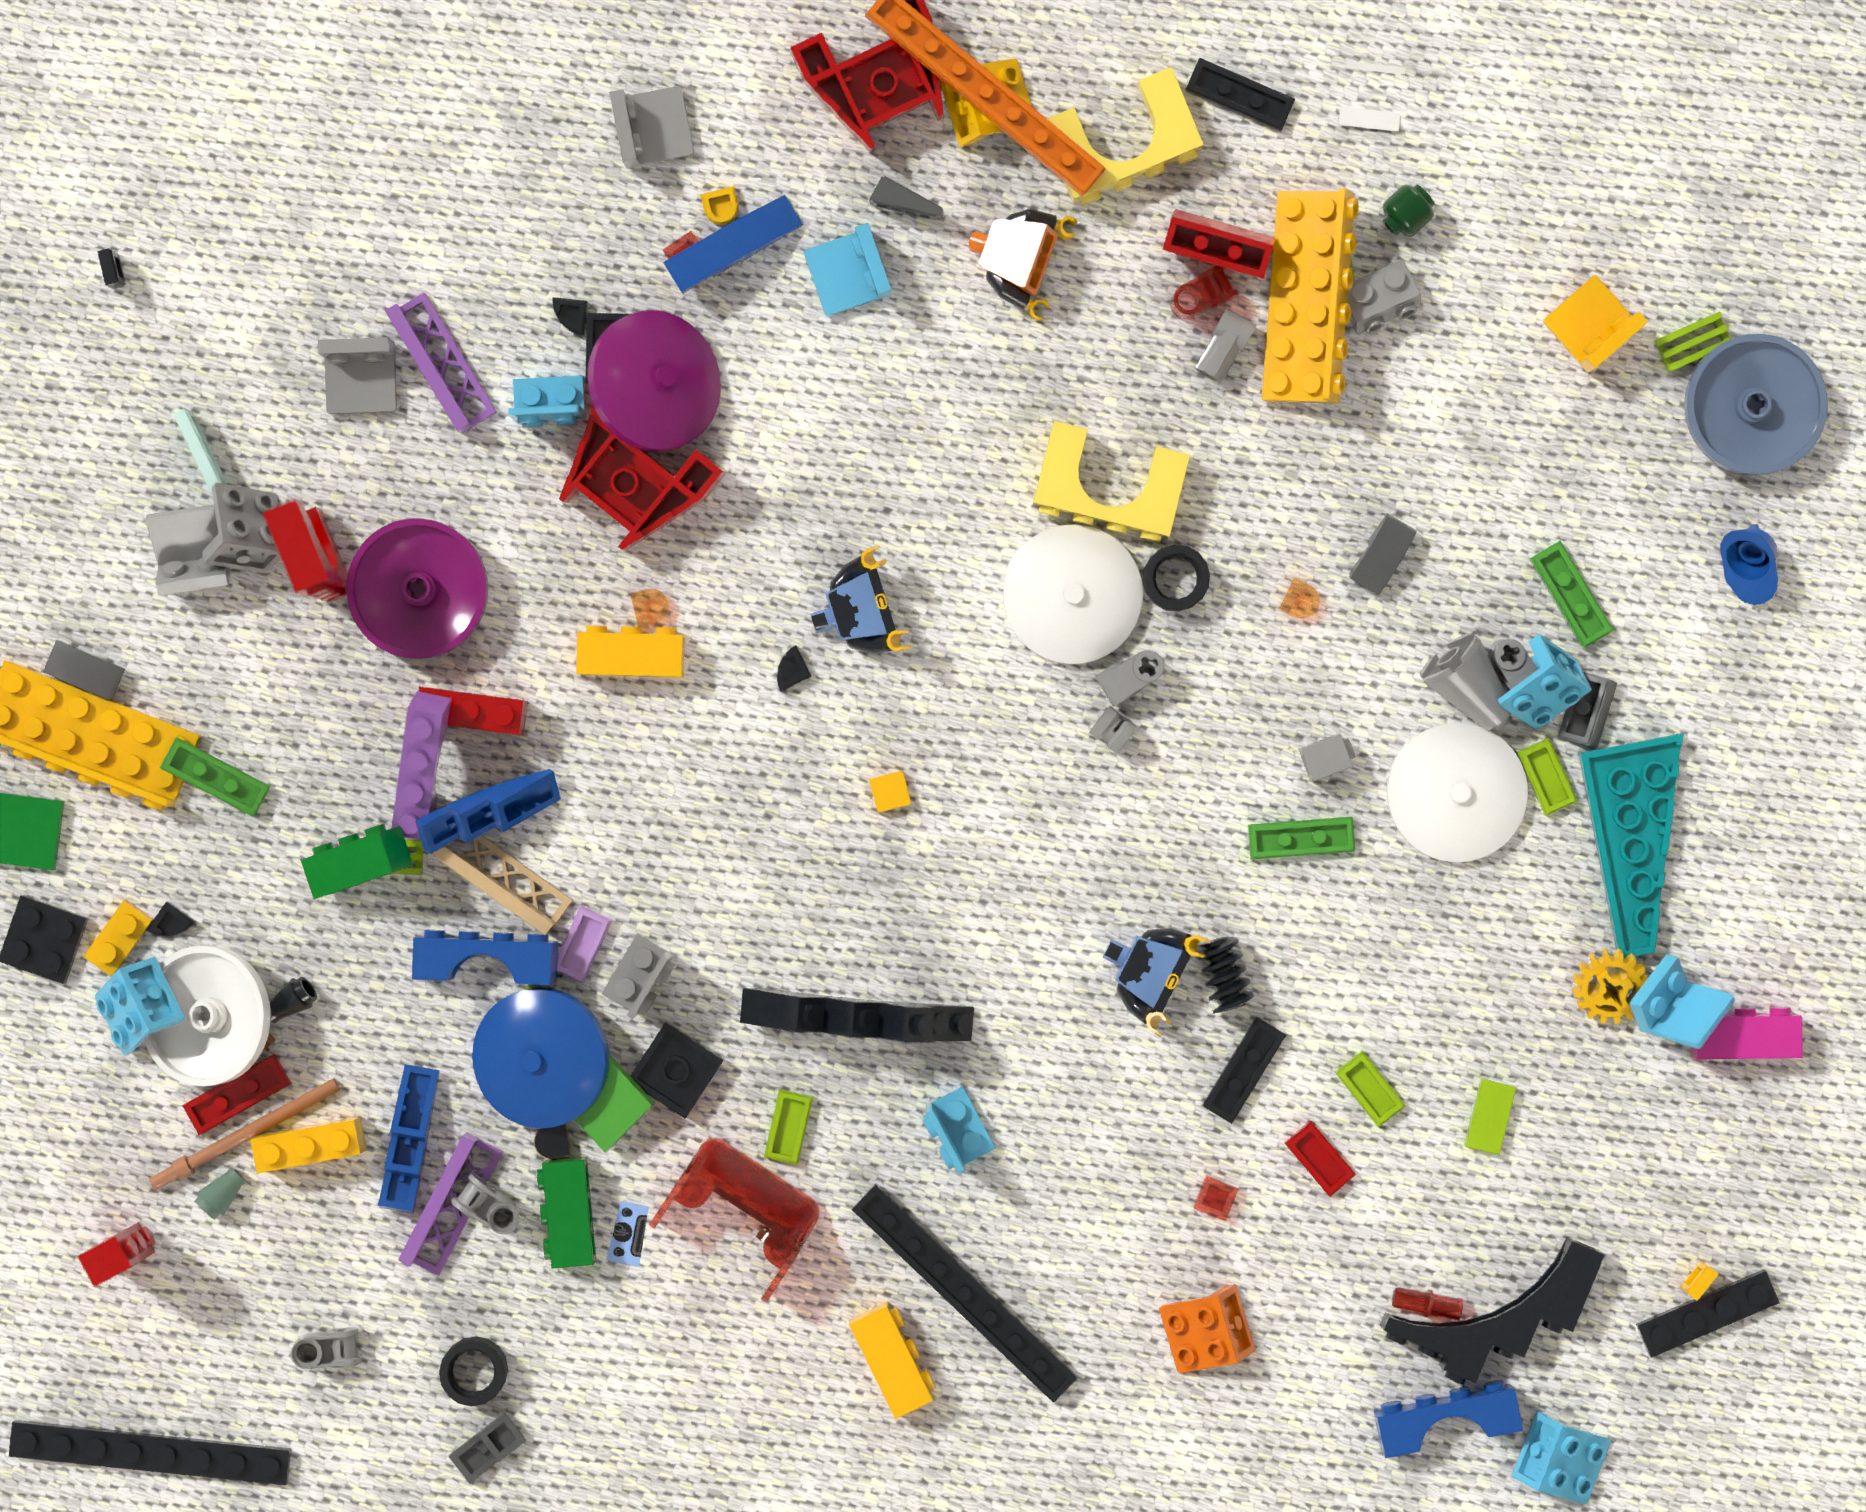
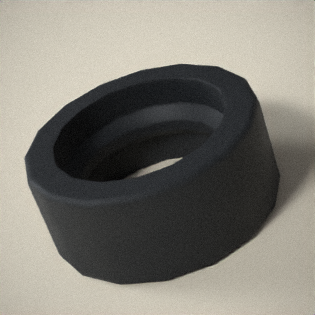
(1196, 561)
(461, 1395)

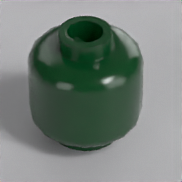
(1408, 210)

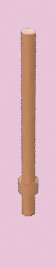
(184, 1166)

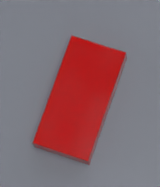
(1320, 1158)

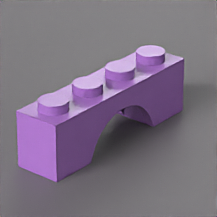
(421, 749)

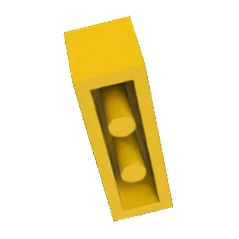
(630, 652)
(308, 1144)
(892, 1359)

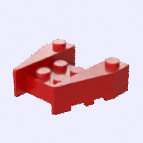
(870, 85)
(633, 484)

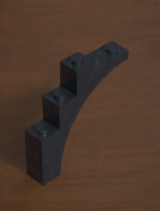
(856, 1017)
(1466, 1343)

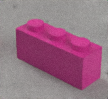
(1754, 1036)

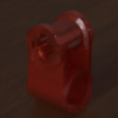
(1209, 291)

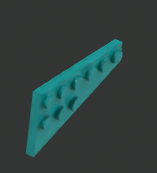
(1631, 819)

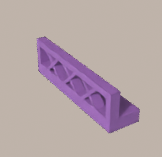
(430, 370)
(437, 1201)

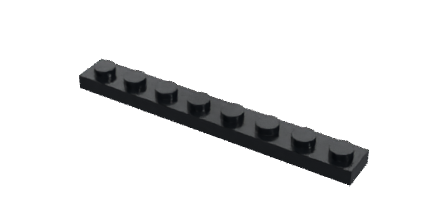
(964, 1293)
(149, 1452)

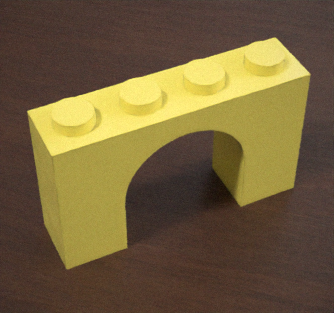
(1173, 137)
(1149, 513)

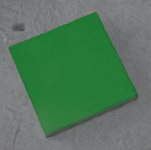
(30, 830)

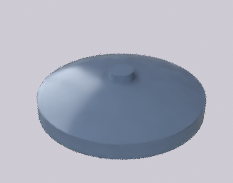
(1756, 404)

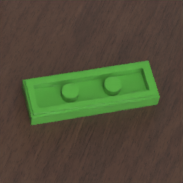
(1571, 594)
(214, 777)
(1301, 837)

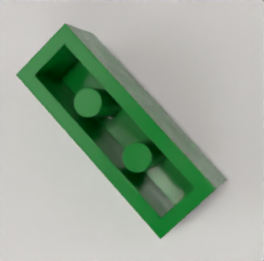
(356, 860)
(567, 1212)

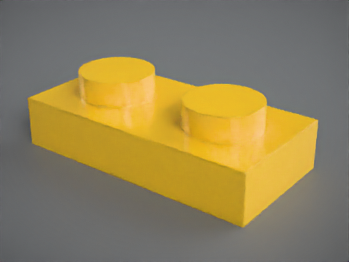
(118, 938)

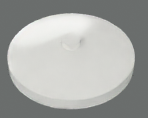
(1073, 594)
(1457, 792)
(223, 1015)

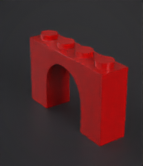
(307, 551)

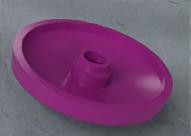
(654, 380)
(417, 588)

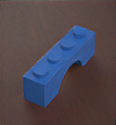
(528, 960)
(1404, 1426)

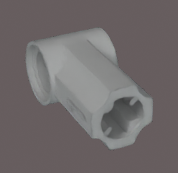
(1228, 339)

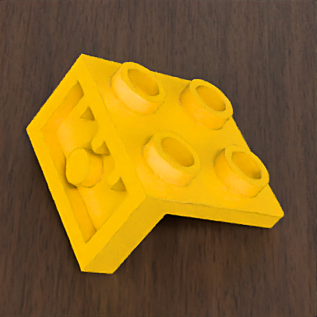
(969, 122)
(1593, 324)

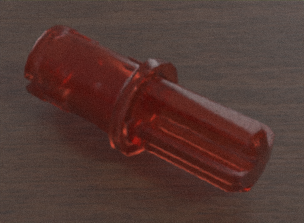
(1427, 1303)

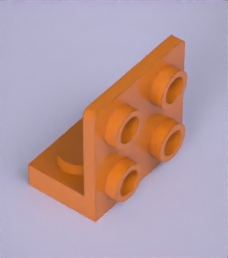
(1208, 1330)

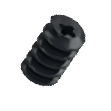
(1225, 974)

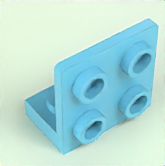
(848, 271)
(548, 399)
(1549, 689)
(137, 1004)
(1678, 1008)
(958, 1128)
(1560, 1459)

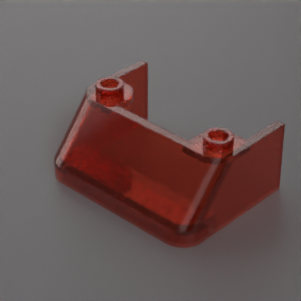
(754, 1190)

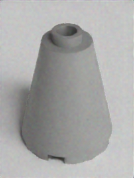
(1468, 681)

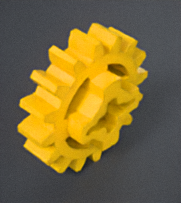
(1600, 994)

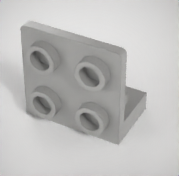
(651, 126)
(359, 375)
(242, 531)
(178, 547)
(638, 974)

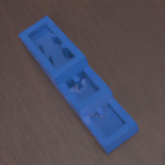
(733, 244)
(491, 807)
(408, 1138)

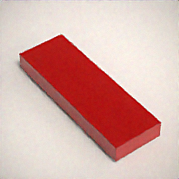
(237, 1095)

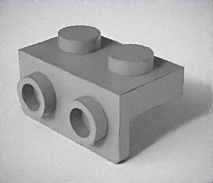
(1383, 297)

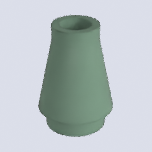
(219, 1194)

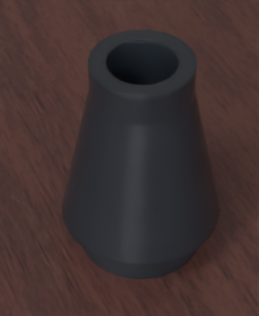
(292, 999)

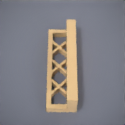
(503, 893)

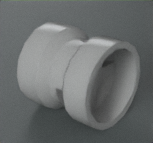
(1107, 723)

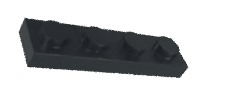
(1708, 1313)

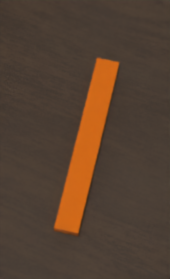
(986, 93)

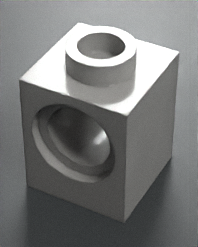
(1327, 757)

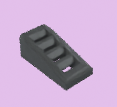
(898, 198)

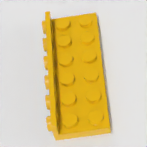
(1309, 296)
(88, 735)

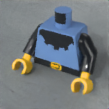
(860, 608)
(1151, 970)

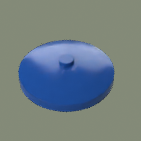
(540, 1057)

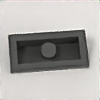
(1586, 719)

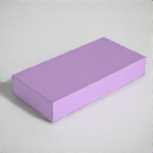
(582, 944)

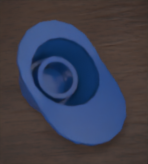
(1750, 564)

